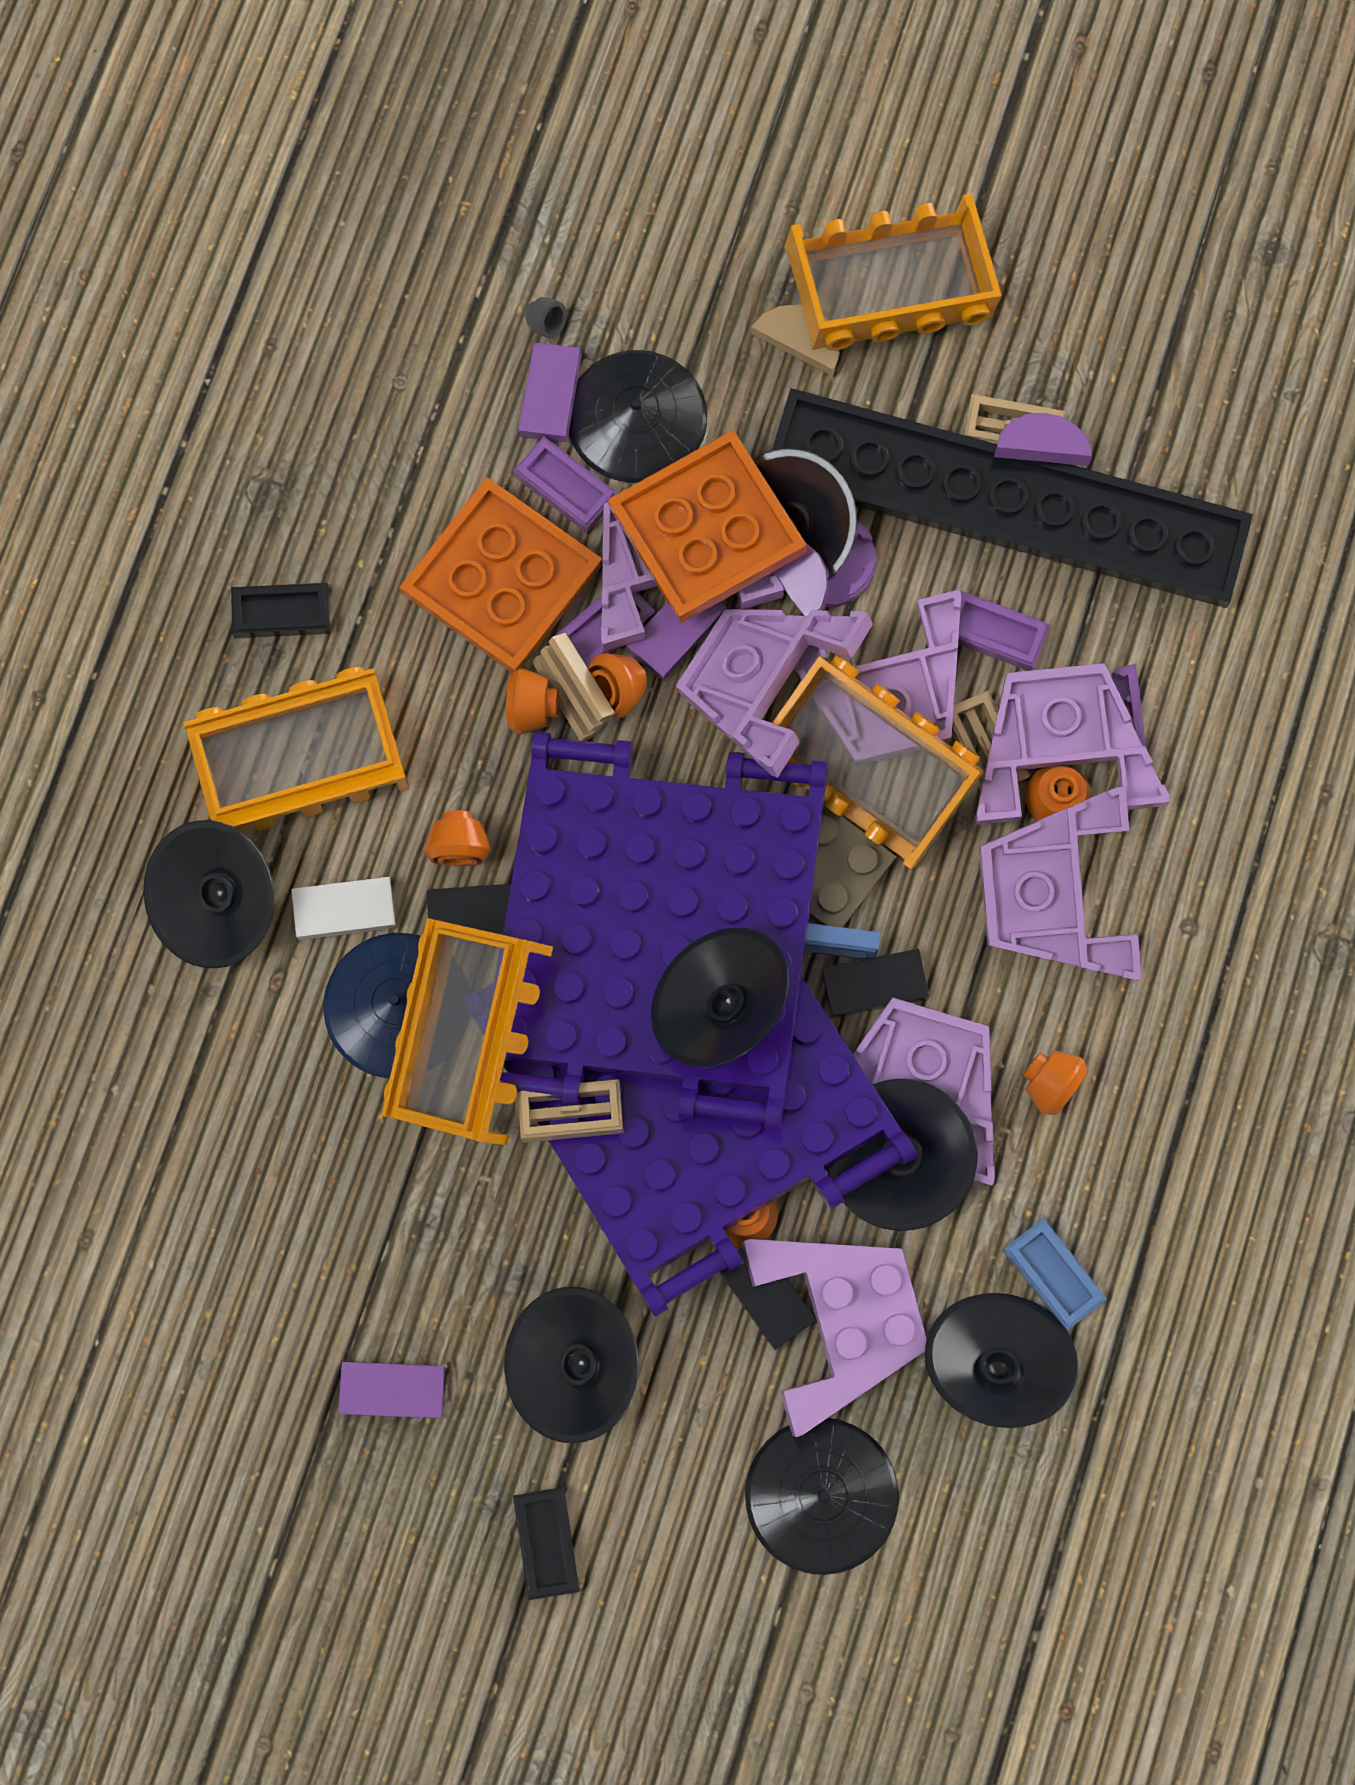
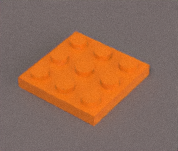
(707, 526)
(501, 576)

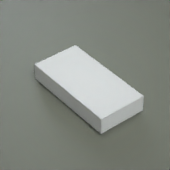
(343, 908)

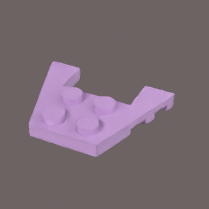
(627, 574)
(747, 665)
(919, 678)
(1063, 720)
(1037, 890)
(939, 1051)
(862, 1314)

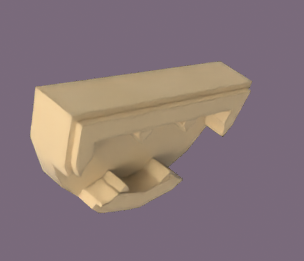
(789, 331)

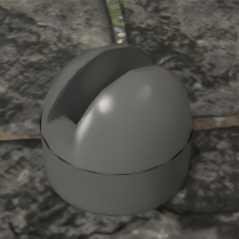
(546, 316)

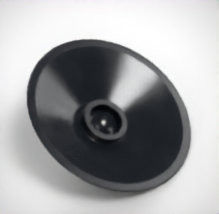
(636, 415)
(814, 500)
(208, 894)
(720, 997)
(934, 1181)
(1001, 1360)
(571, 1364)
(822, 1497)

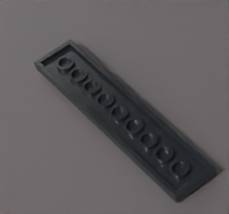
(1023, 504)

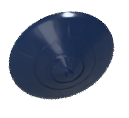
(369, 1000)

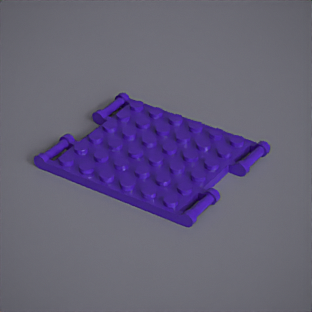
(624, 883)
(688, 1180)

